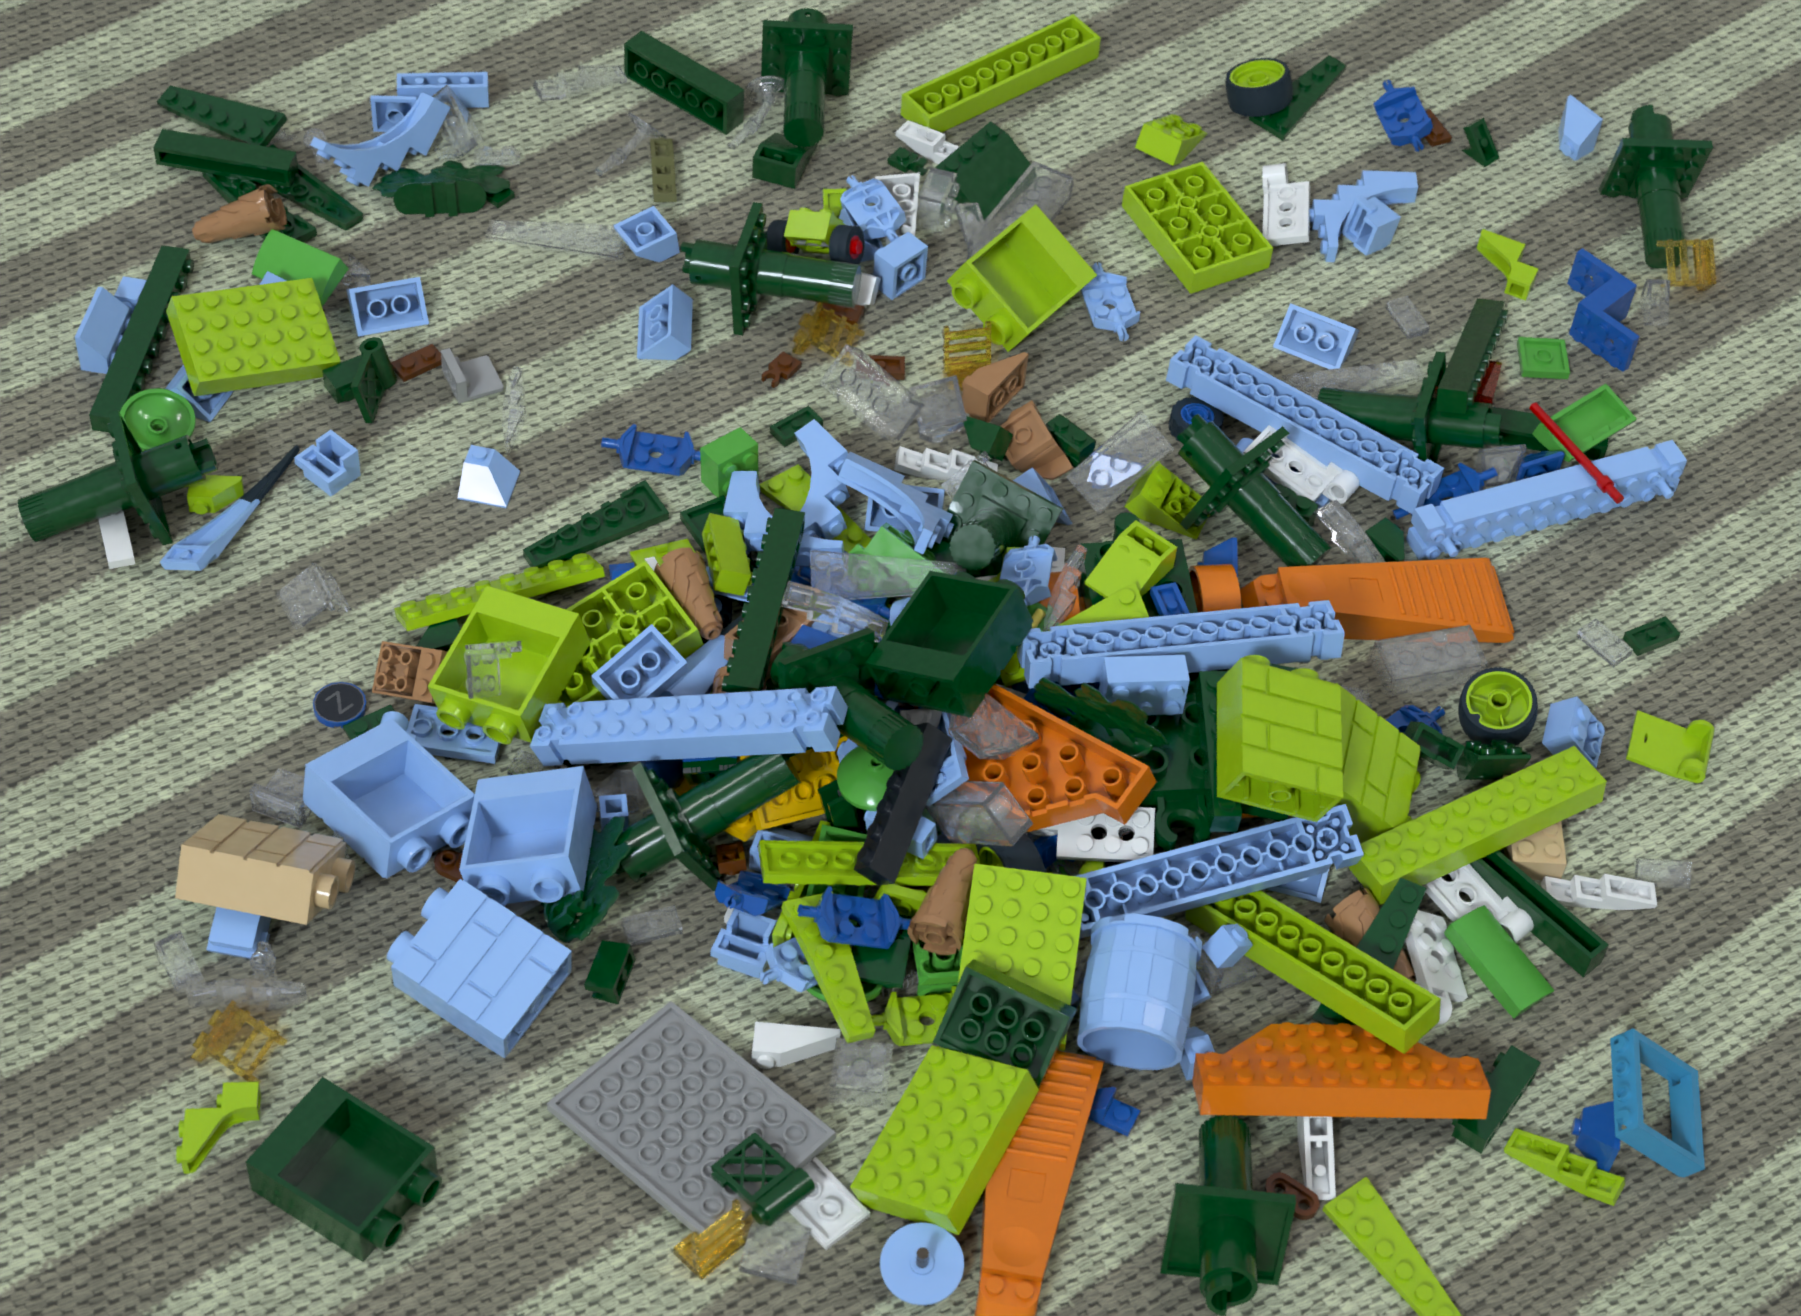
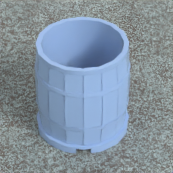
(1138, 992)

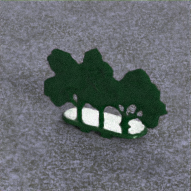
(445, 190)
(1114, 723)
(602, 864)

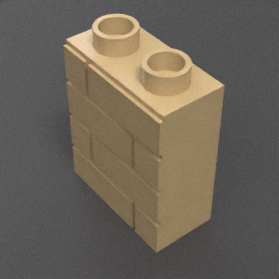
(263, 869)

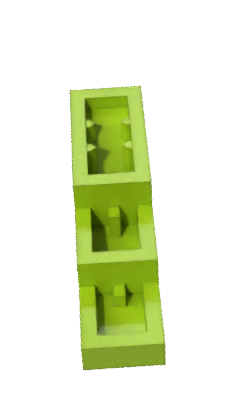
(1566, 1168)

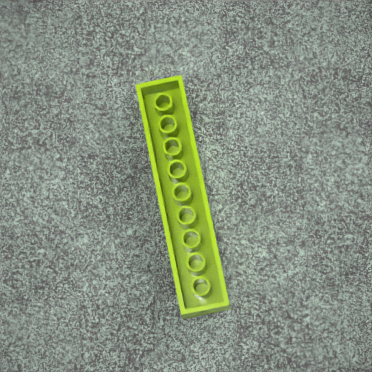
(1001, 75)
(1480, 823)
(1326, 968)

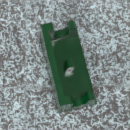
(610, 971)

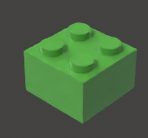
(724, 455)

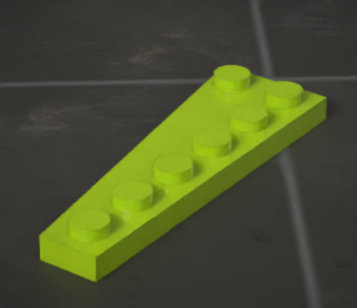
(791, 490)
(1119, 606)

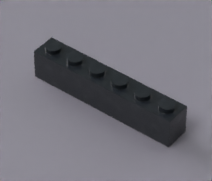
(901, 810)

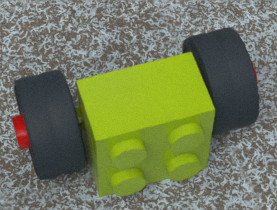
(816, 234)

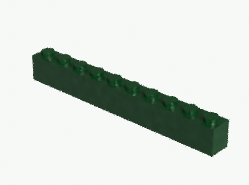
(142, 334)
(1471, 356)
(764, 612)

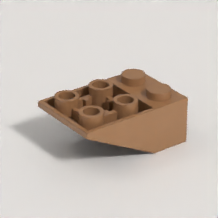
(406, 671)

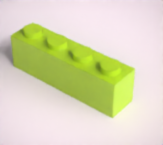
(726, 555)

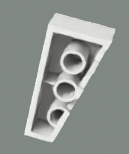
(905, 191)

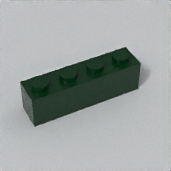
(1507, 1083)

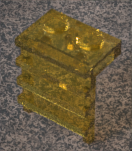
(1703, 263)
(815, 327)
(968, 364)
(223, 1029)
(715, 1245)

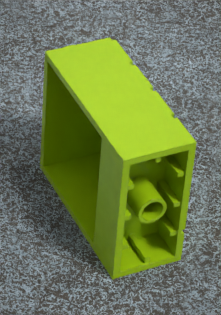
(1020, 278)
(551, 648)
(1279, 739)
(1376, 770)

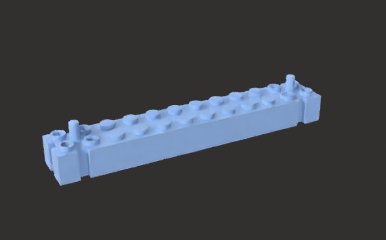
(1315, 427)
(1543, 501)
(1206, 639)
(690, 726)
(1220, 868)

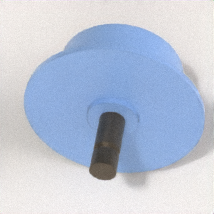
(922, 1263)

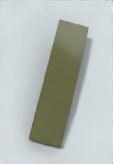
(663, 170)

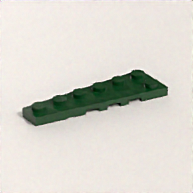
(232, 188)
(319, 199)
(630, 513)
(1384, 936)

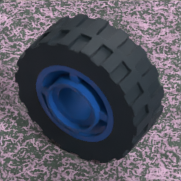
(1184, 411)

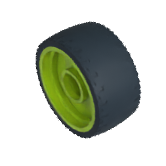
(1259, 87)
(1500, 687)
(1021, 855)

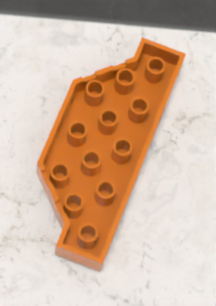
(1063, 771)
(1337, 1074)

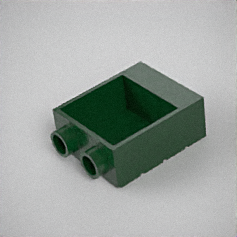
(950, 642)
(345, 1170)

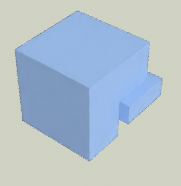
(1370, 225)
(330, 463)
(237, 932)
(744, 943)

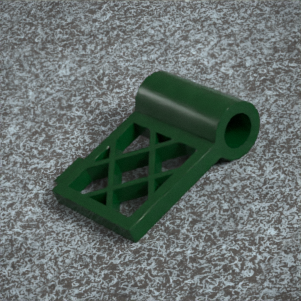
(372, 377)
(775, 1197)

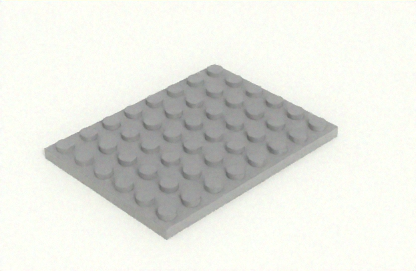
(676, 1105)

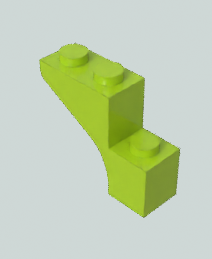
(1506, 256)
(205, 1126)

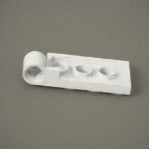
(1282, 196)
(1313, 476)
(1077, 843)
(1466, 879)
(1435, 961)

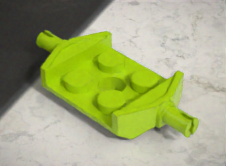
(904, 1013)

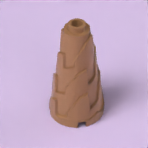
(249, 215)
(689, 584)
(944, 910)
(1353, 920)

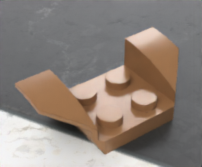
(1033, 444)

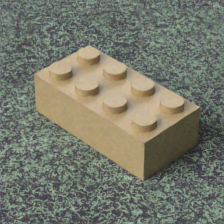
(1540, 853)

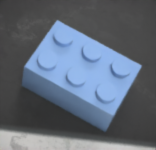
(641, 668)
(1151, 682)

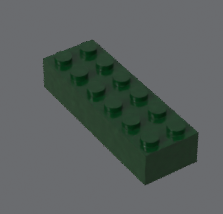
(684, 82)

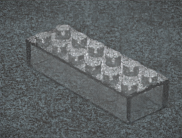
(1037, 186)

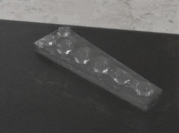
(870, 575)

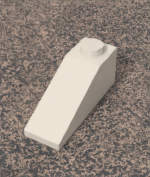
(784, 1044)
(1317, 1155)

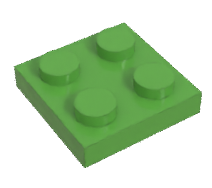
(1543, 358)

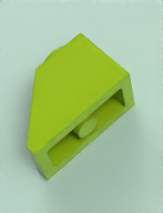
(214, 493)

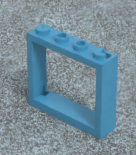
(1685, 1152)

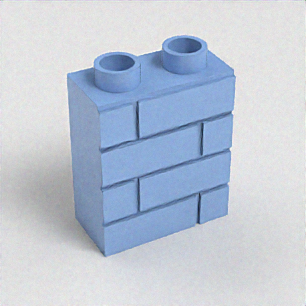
(388, 799)
(530, 836)
(479, 966)

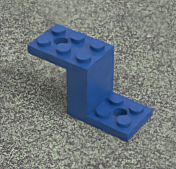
(1602, 309)

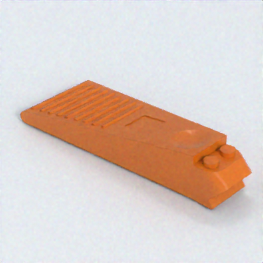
(1394, 597)
(1031, 1188)

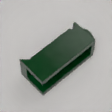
(838, 809)

